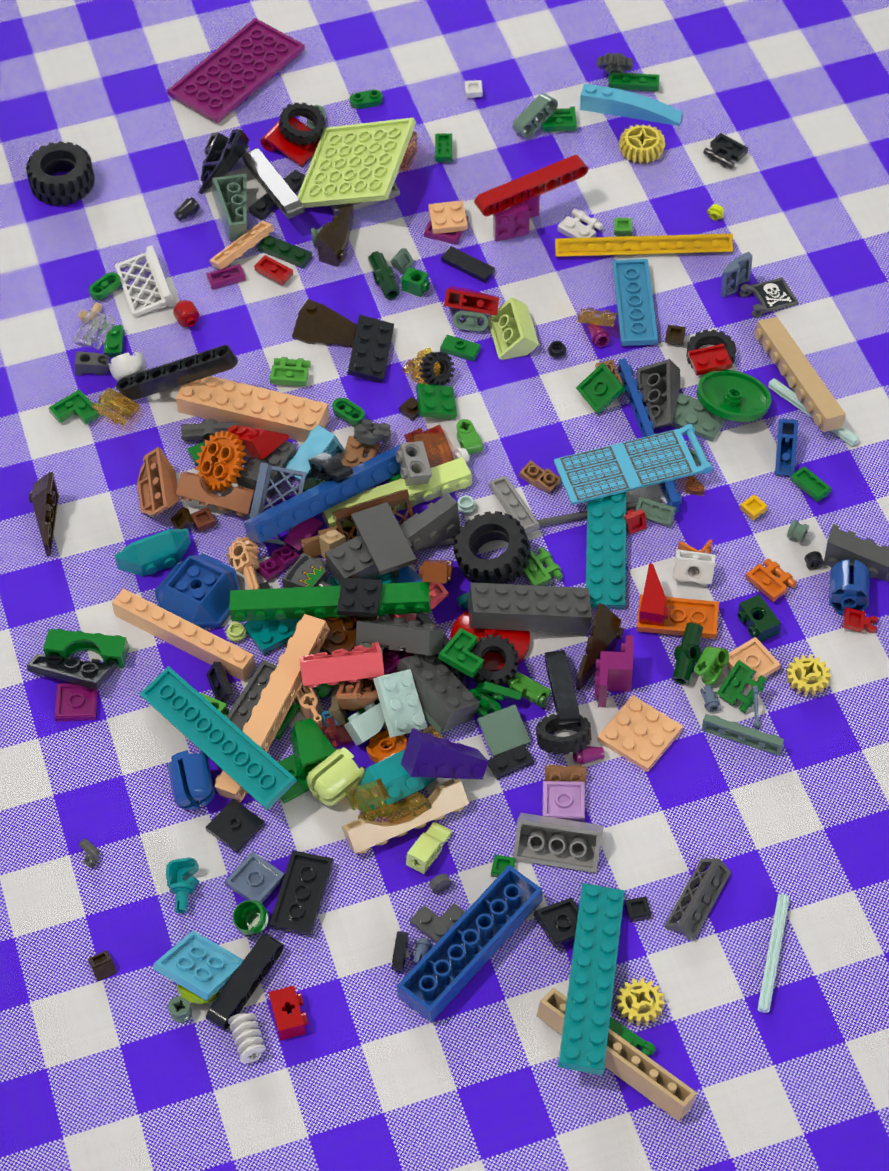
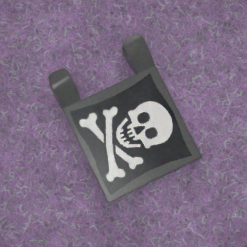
(770, 294)

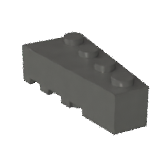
(400, 635)

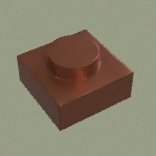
(203, 519)

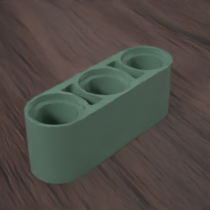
(535, 115)

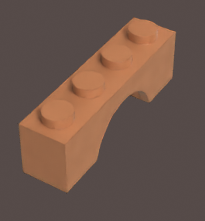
(194, 487)

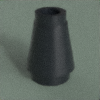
(187, 208)

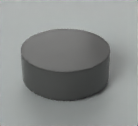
(440, 883)

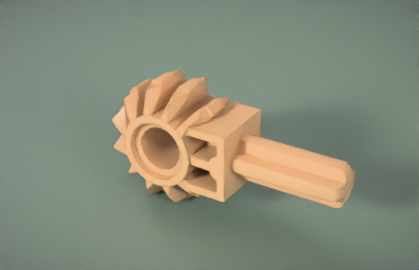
(244, 560)

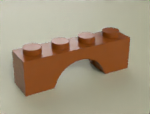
(436, 571)

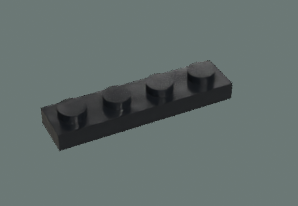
(266, 205)

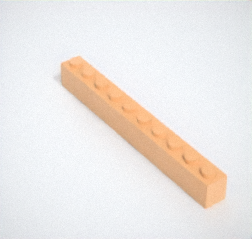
(278, 695)

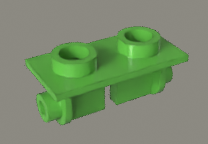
(530, 689)

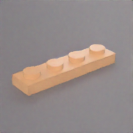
(242, 244)

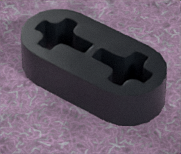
(400, 951)

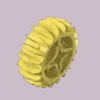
(632, 146)

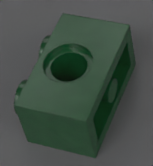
(757, 608)

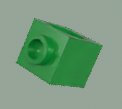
(415, 282)

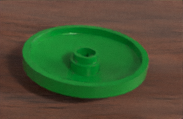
(733, 395)

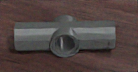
(204, 430)

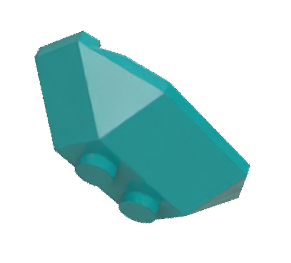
(154, 552)
(395, 778)

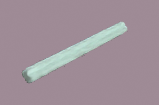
(790, 396)
(773, 953)

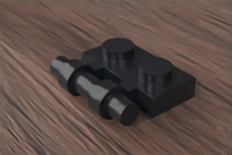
(728, 147)

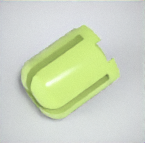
(334, 777)

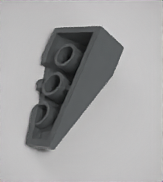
(660, 391)

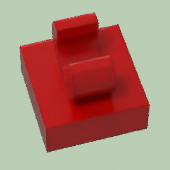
(635, 521)

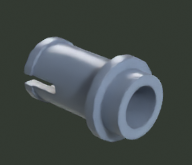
(711, 703)
(423, 945)

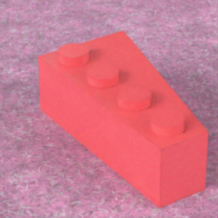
(342, 666)

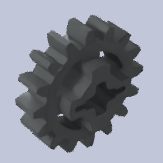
(614, 62)

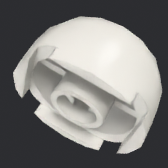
(127, 365)

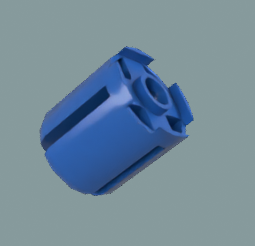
(841, 589)
(191, 780)

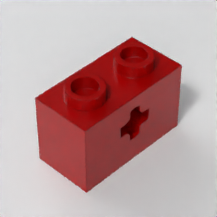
(288, 1024)

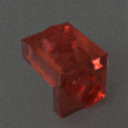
(337, 733)

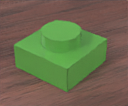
(623, 226)

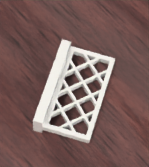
(156, 274)

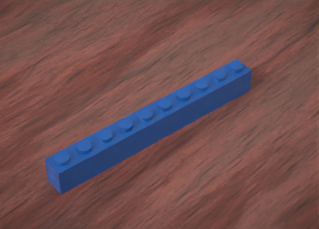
(322, 497)

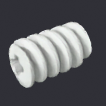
(246, 1037)

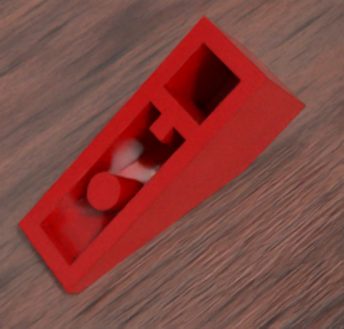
(471, 300)
(653, 604)

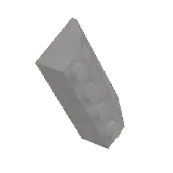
(558, 842)

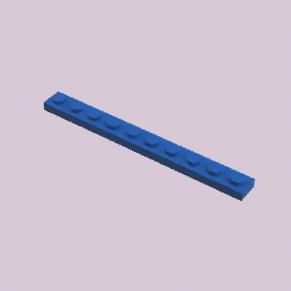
(646, 427)

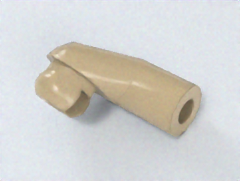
(96, 308)

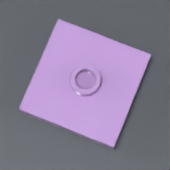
(564, 800)

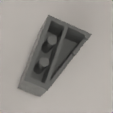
(434, 524)

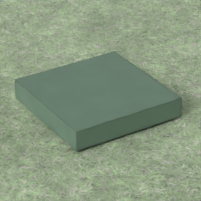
(503, 730)

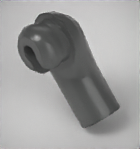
(92, 853)

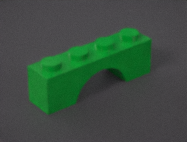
(67, 643)

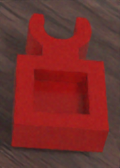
(856, 621)

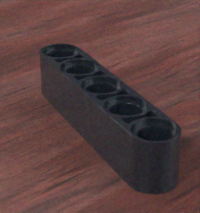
(562, 687)
(244, 981)

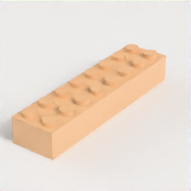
(252, 407)

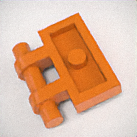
(769, 584)

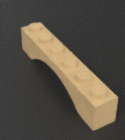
(444, 799)

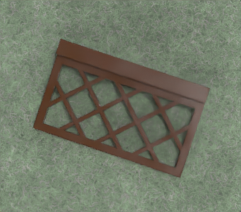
(393, 499)

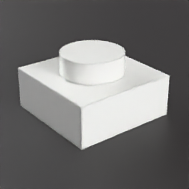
(473, 89)

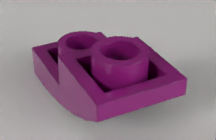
(304, 530)
(279, 562)

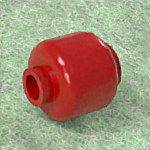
(186, 313)

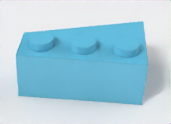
(318, 441)

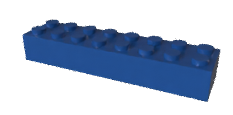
(469, 943)

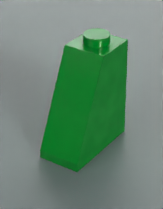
(309, 746)

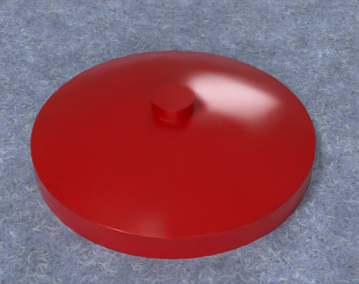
(492, 660)

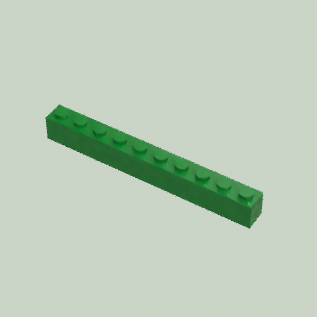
(322, 602)

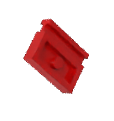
(709, 359)

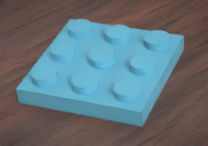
(198, 965)

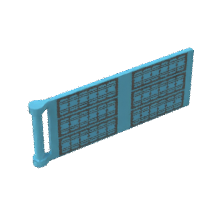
(631, 465)

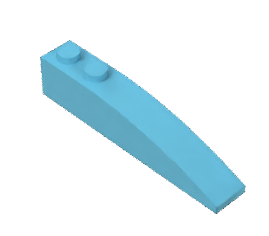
(627, 104)

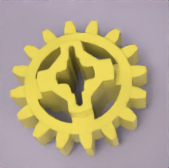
(808, 675)
(646, 1008)

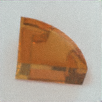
(694, 487)

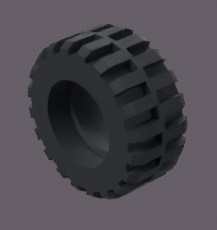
(63, 188)
(486, 529)

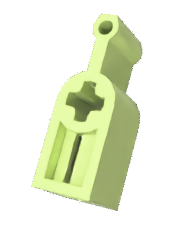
(427, 847)

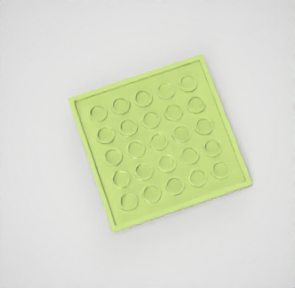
(356, 163)

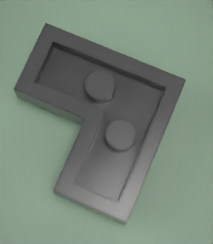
(433, 925)

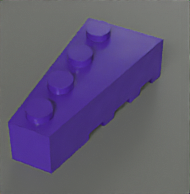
(440, 758)

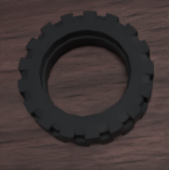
(298, 136)
(713, 338)
(563, 744)

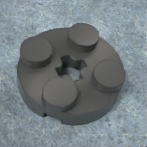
(372, 432)

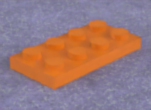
(682, 612)

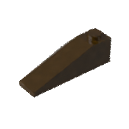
(323, 325)
(604, 637)

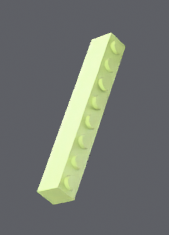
(444, 478)

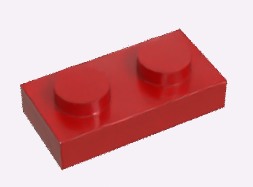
(273, 270)

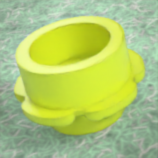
(715, 212)

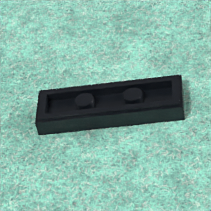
(468, 264)

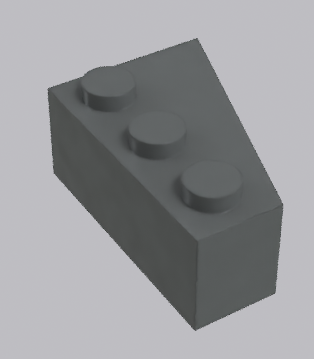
(277, 458)

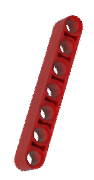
(531, 185)

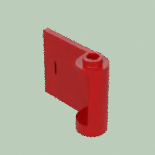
(298, 153)

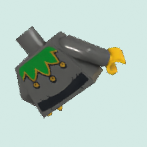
(306, 573)

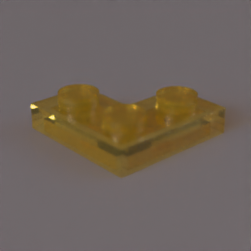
(413, 804)

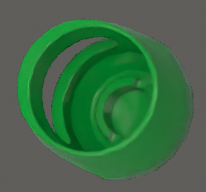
(250, 917)

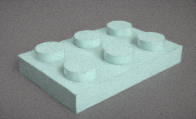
(400, 703)

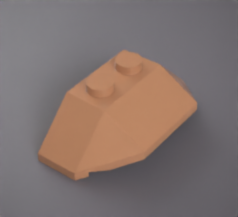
(156, 484)
(357, 694)

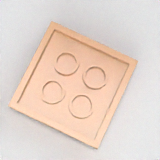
(640, 733)

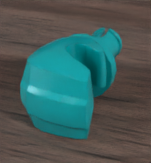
(181, 881)

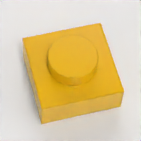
(753, 507)

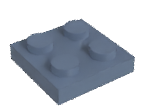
(254, 878)

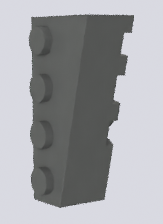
(847, 546)

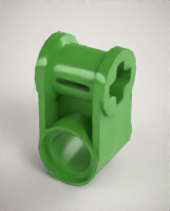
(468, 437)
(711, 662)

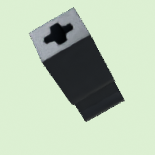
(328, 467)

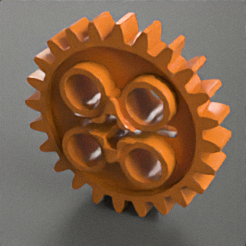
(221, 460)

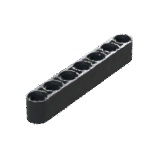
(177, 373)

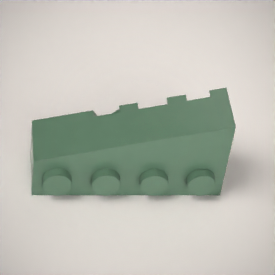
(231, 200)

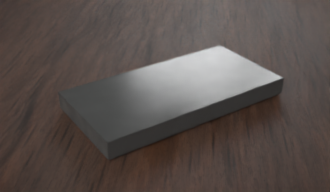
(383, 538)

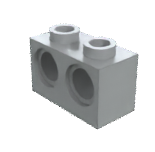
(417, 463)

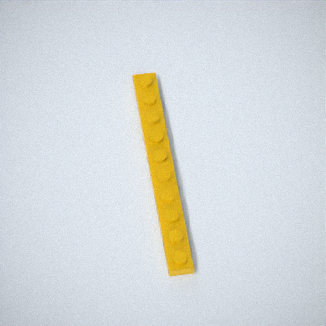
(644, 244)

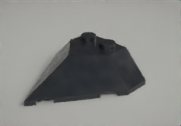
(222, 156)

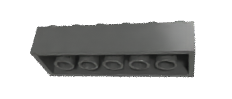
(529, 608)

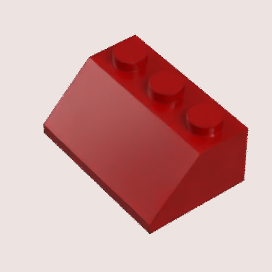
(258, 442)

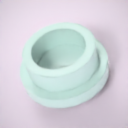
(466, 504)

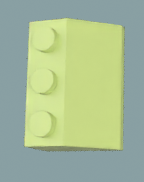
(513, 330)

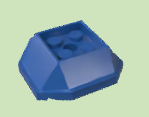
(198, 591)

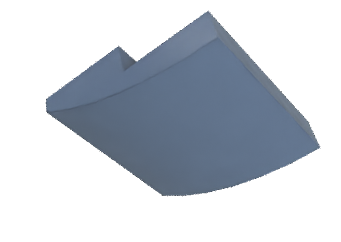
(736, 273)

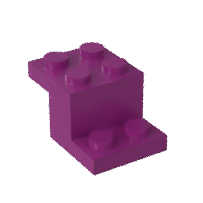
(515, 220)
(614, 671)

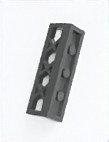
(251, 694)
(701, 897)

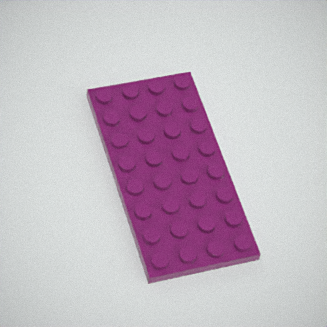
(236, 70)

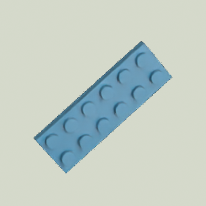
(634, 302)

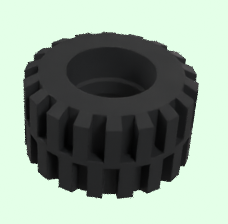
(506, 650)

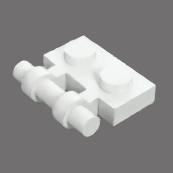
(575, 229)

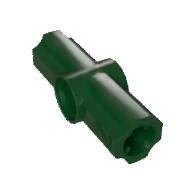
(383, 275)
(687, 653)

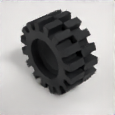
(445, 368)

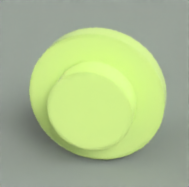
(236, 632)

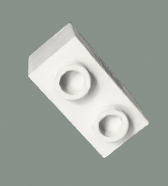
(687, 559)

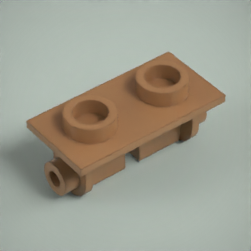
(571, 773)

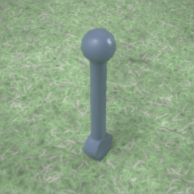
(756, 723)

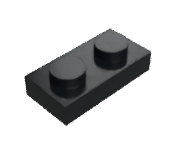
(219, 682)
(510, 762)

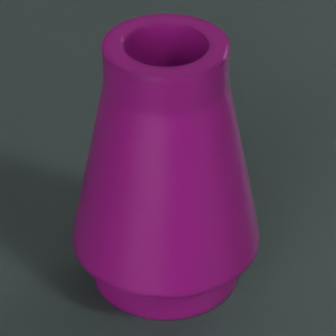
(598, 335)
(588, 755)

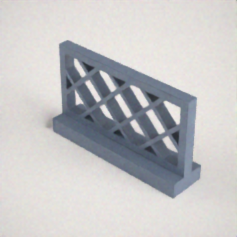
(261, 490)

